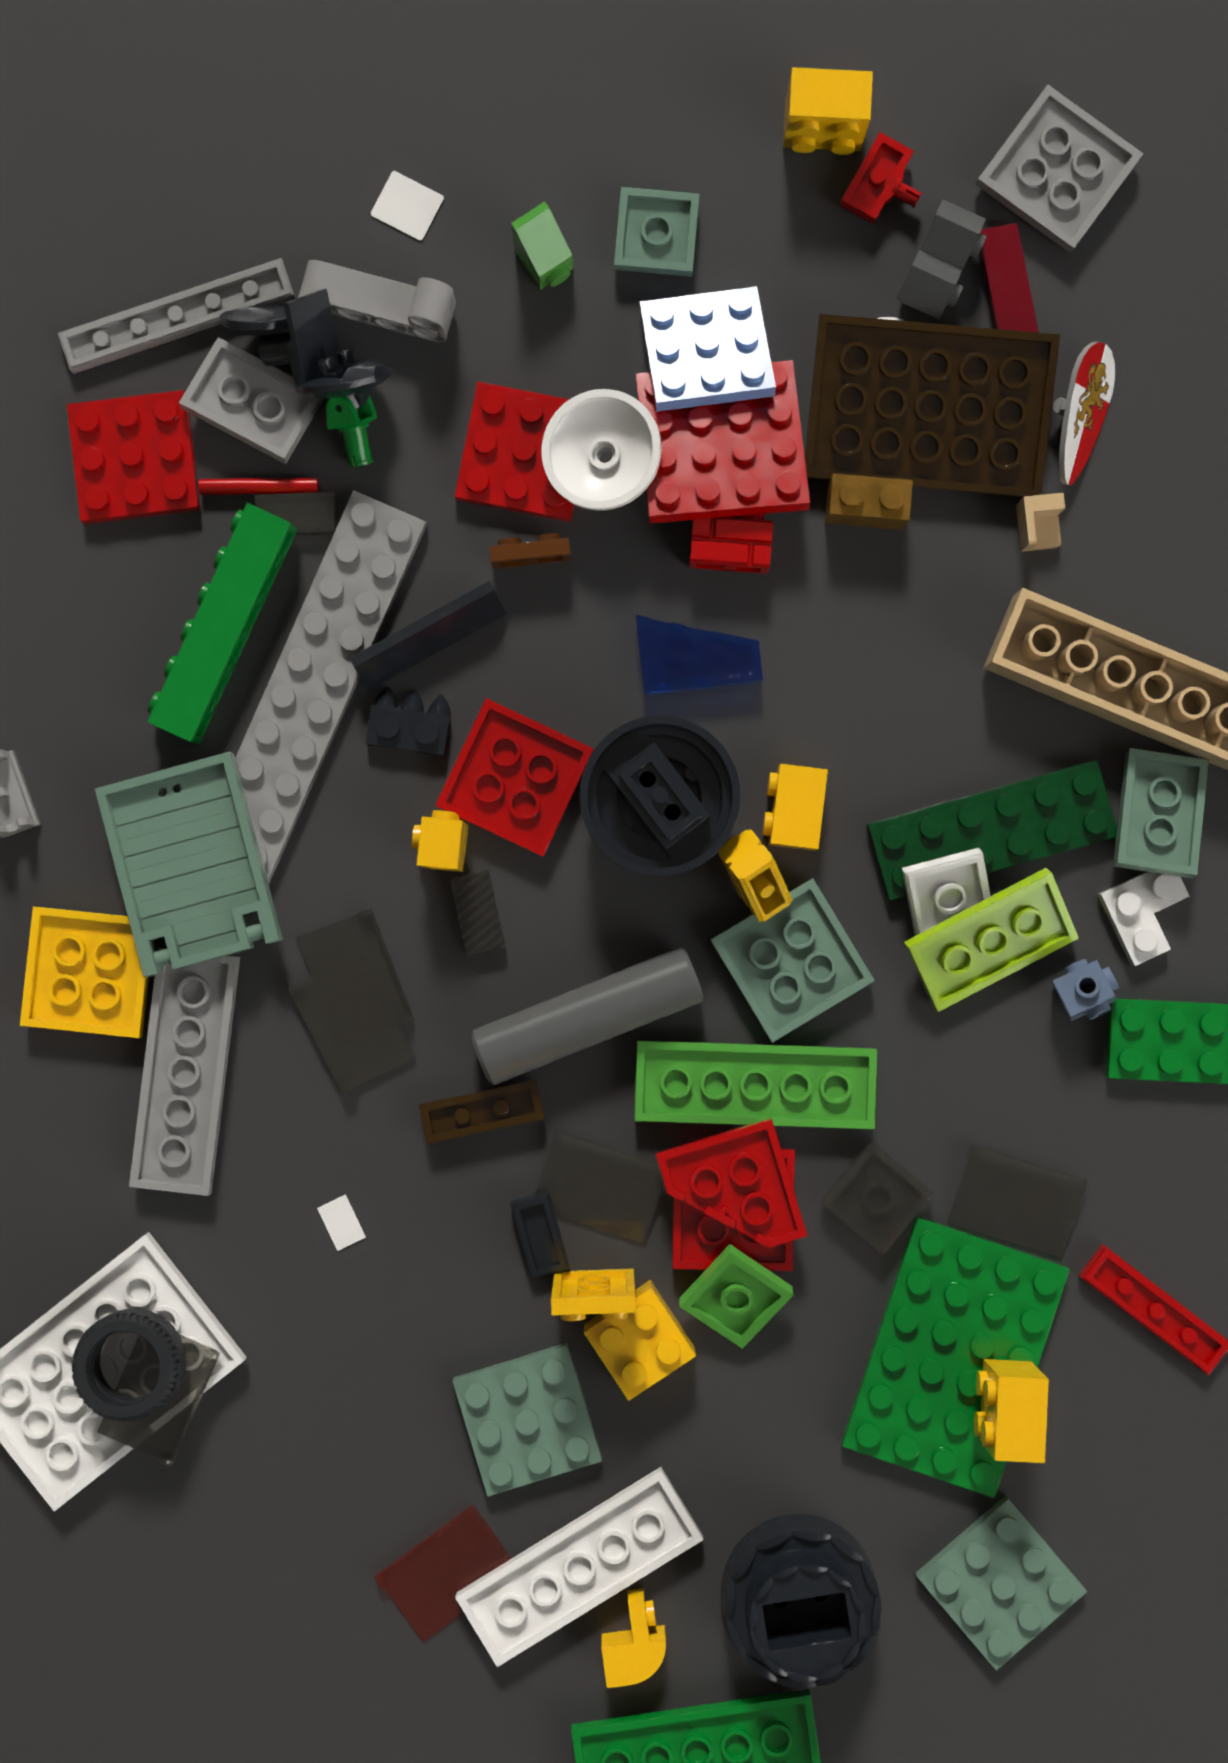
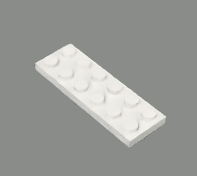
(579, 1566)

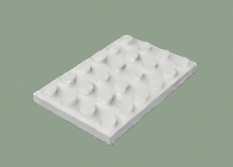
(41, 1412)

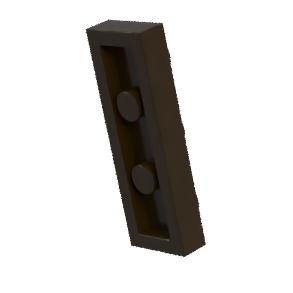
(481, 1111)

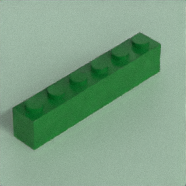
(221, 623)

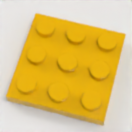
(83, 974)

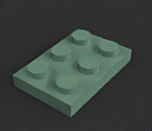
(1161, 813)

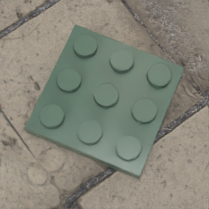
(792, 962)
(527, 1419)
(1001, 1582)

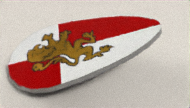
(1084, 408)

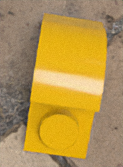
(634, 1653)

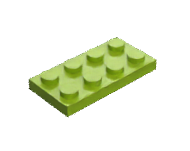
(991, 939)

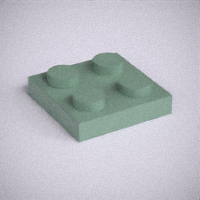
(656, 231)

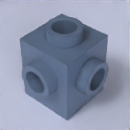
(1079, 1003)

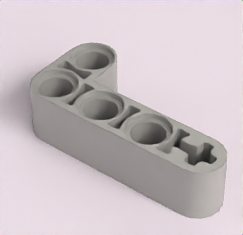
(382, 302)

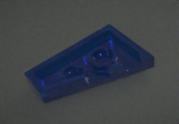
(693, 659)

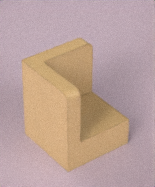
(1039, 521)

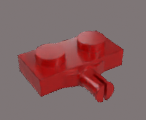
(880, 180)

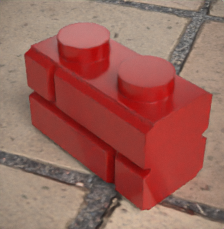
(732, 544)

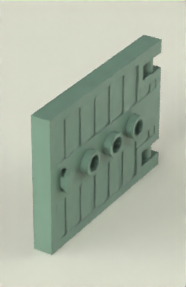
(188, 863)

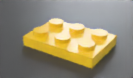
(593, 1292)

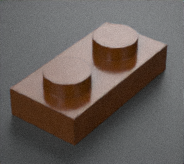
(514, 553)

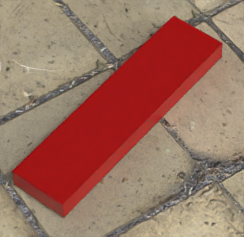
(1155, 1309)

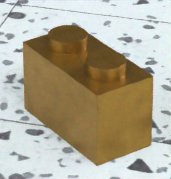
(868, 501)

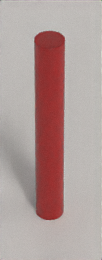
(257, 486)

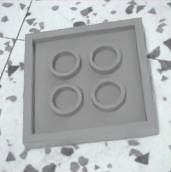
(1059, 168)

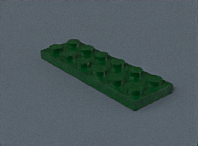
(1006, 823)

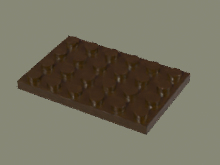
(931, 404)

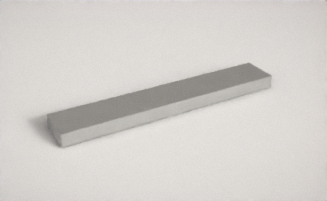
(174, 316)

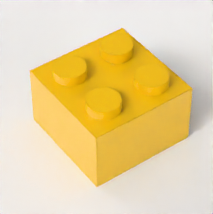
(827, 110)
(643, 1344)
(1012, 1410)

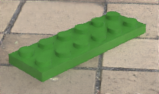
(755, 1083)

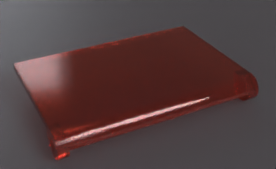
(440, 1566)

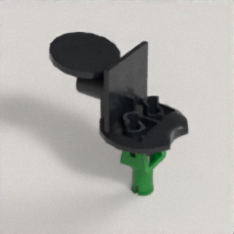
(306, 338)

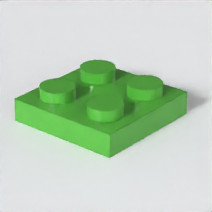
(736, 1296)

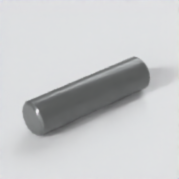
(586, 1016)

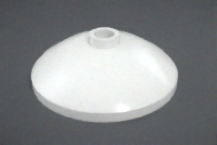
(587, 428)

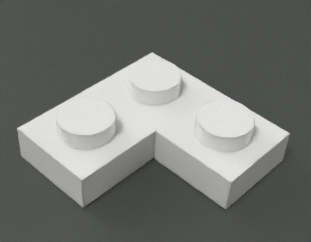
(1132, 910)

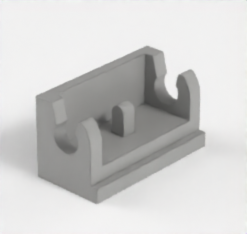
(16, 804)

